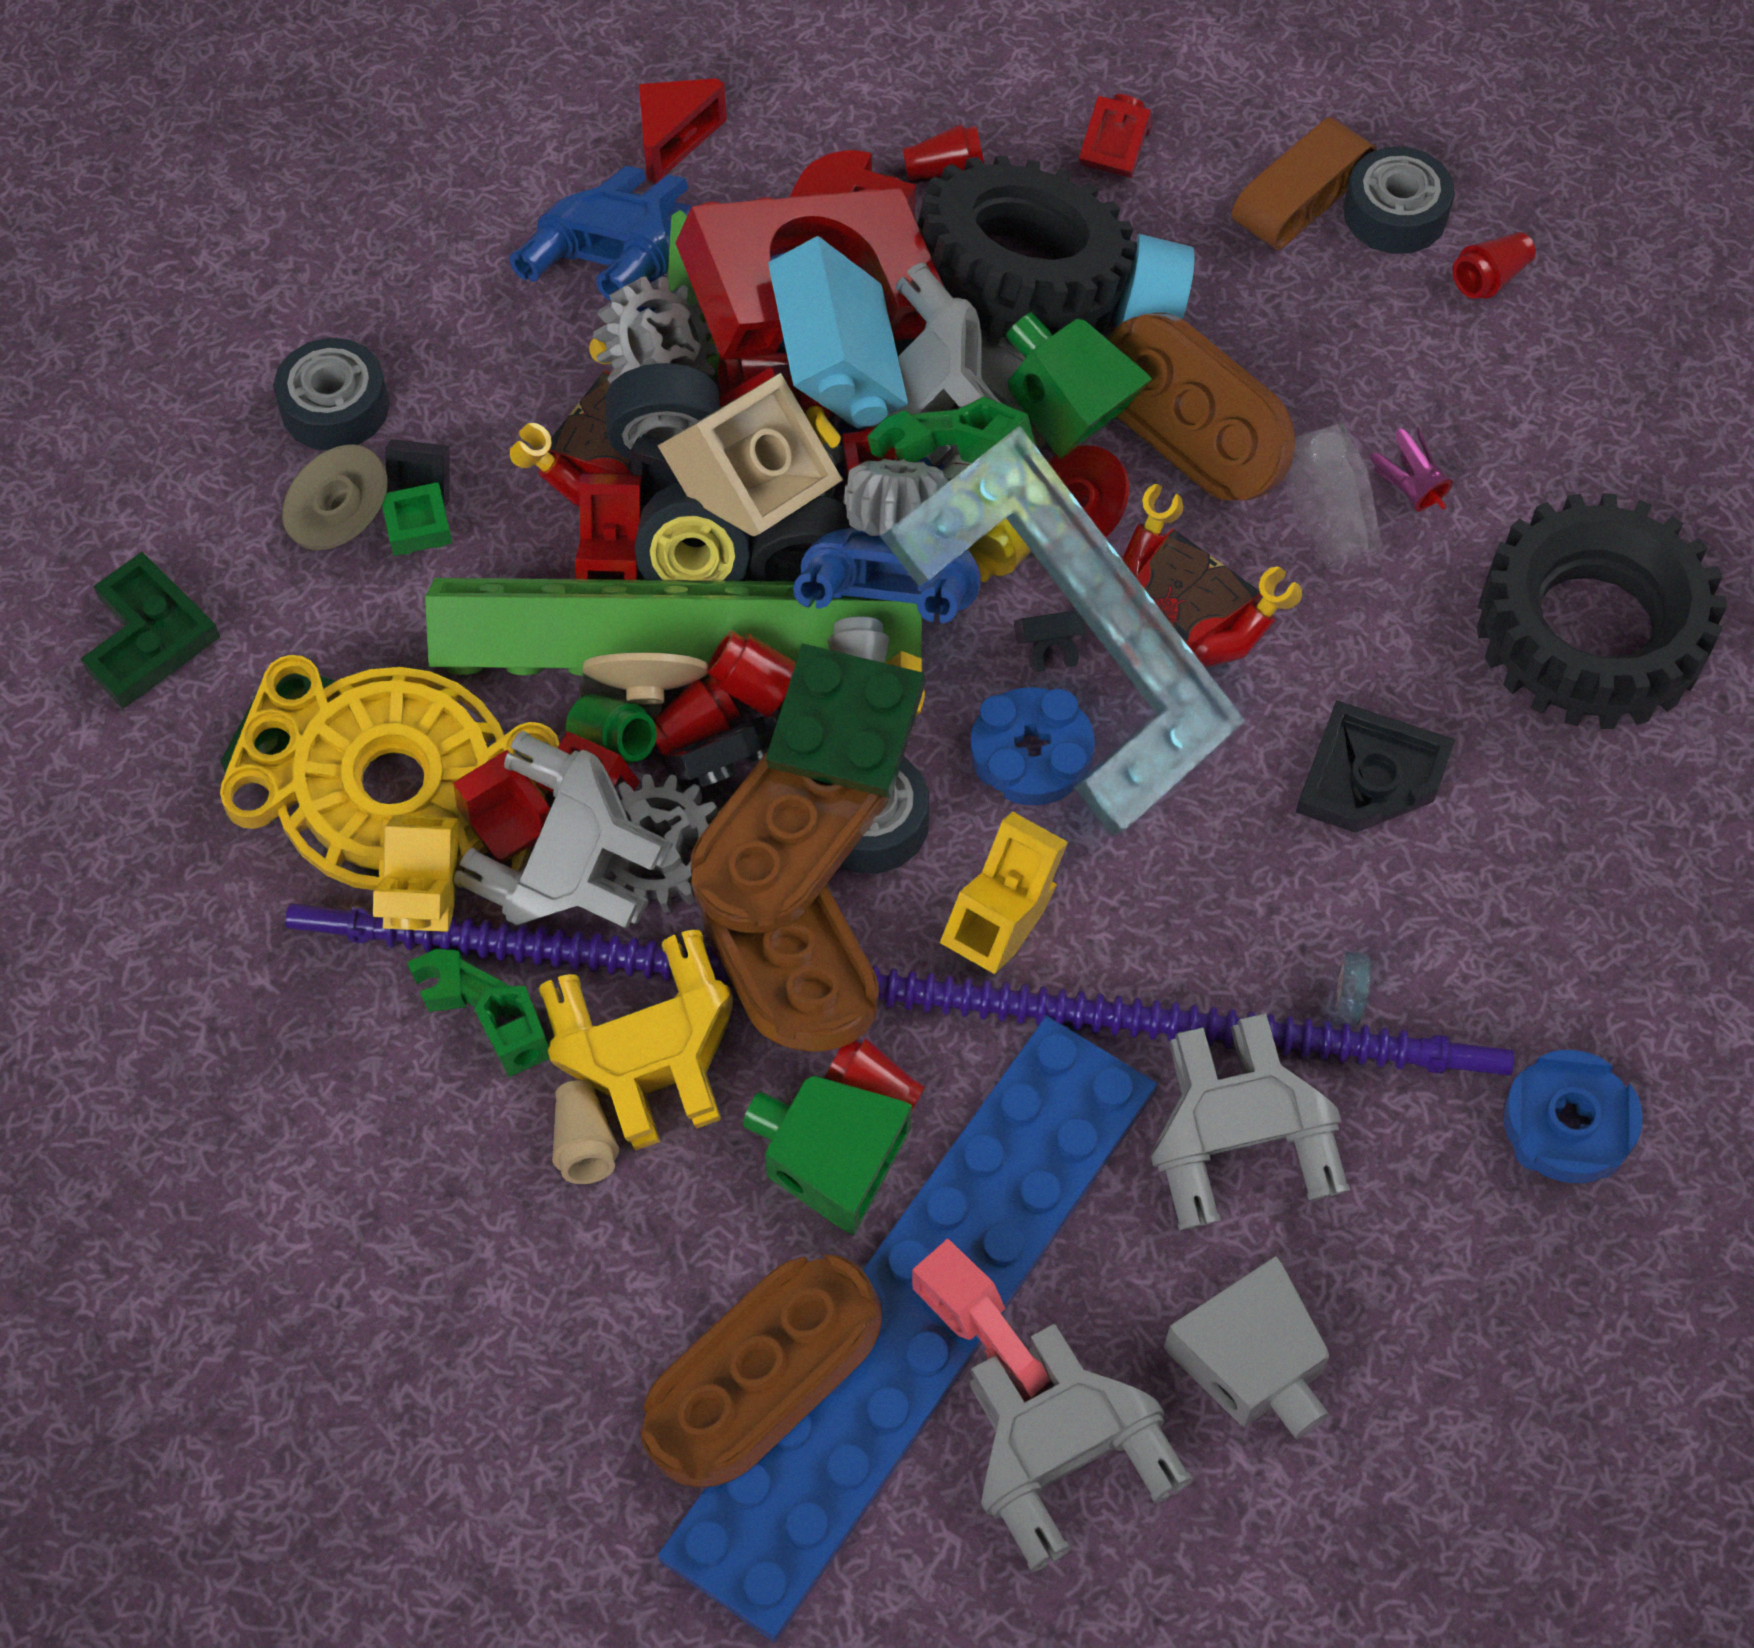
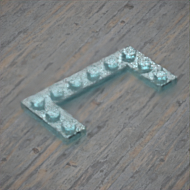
(1189, 706)

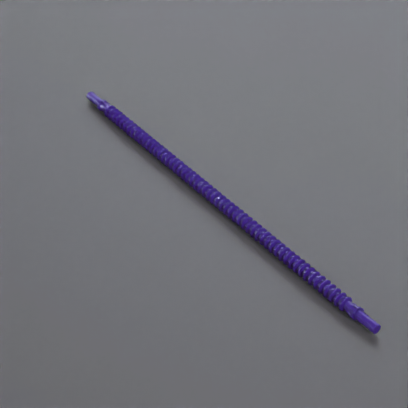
(1432, 1053)

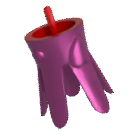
(1426, 481)

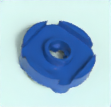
(1039, 713)
(1567, 1153)

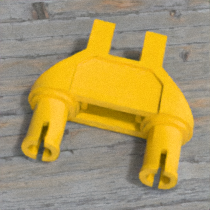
(648, 1047)

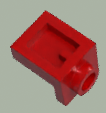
(1116, 134)

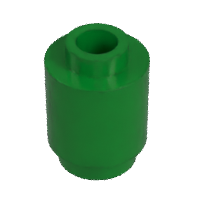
(613, 725)

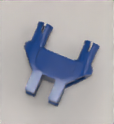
(608, 229)
(865, 567)

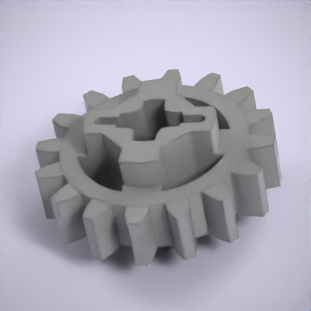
(648, 337)
(679, 826)

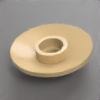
(645, 674)

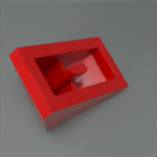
(677, 120)

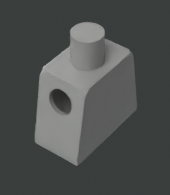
(1255, 1350)

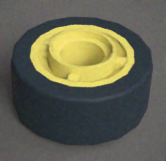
(674, 517)

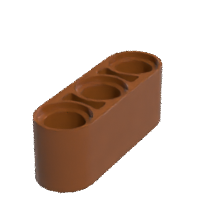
(1300, 183)

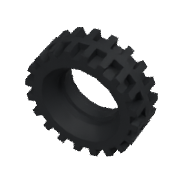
(1038, 209)
(1616, 549)

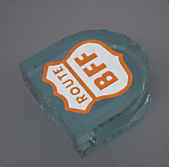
(1352, 988)

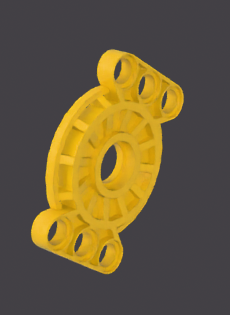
(336, 738)

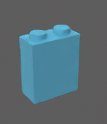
(837, 333)

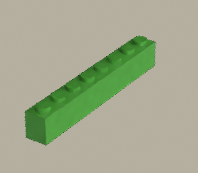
(567, 621)

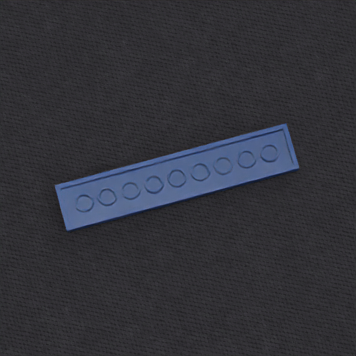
(1002, 1203)

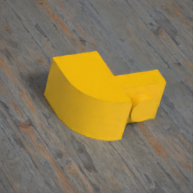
(418, 873)
(1008, 896)

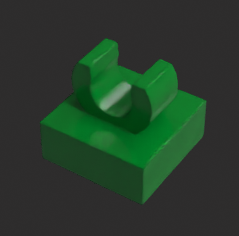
(416, 519)

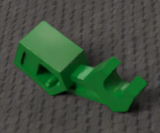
(971, 428)
(516, 1044)

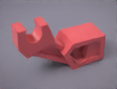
(973, 1307)

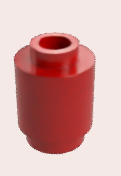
(751, 672)

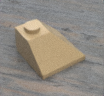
(752, 459)

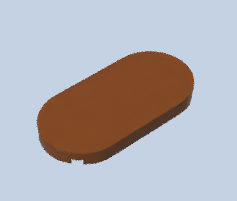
(1205, 410)
(776, 847)
(803, 981)
(760, 1370)

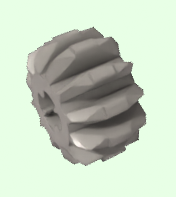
(888, 491)

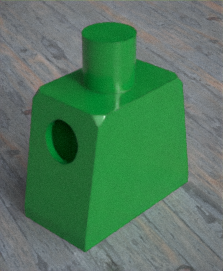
(1071, 380)
(831, 1145)

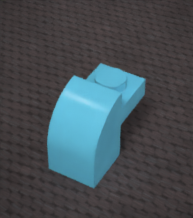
(1157, 280)

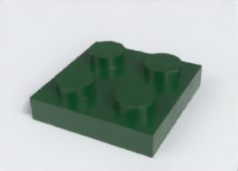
(846, 720)

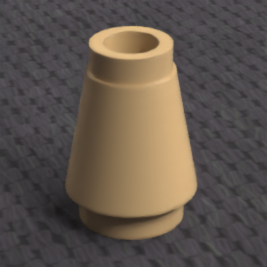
(582, 1135)

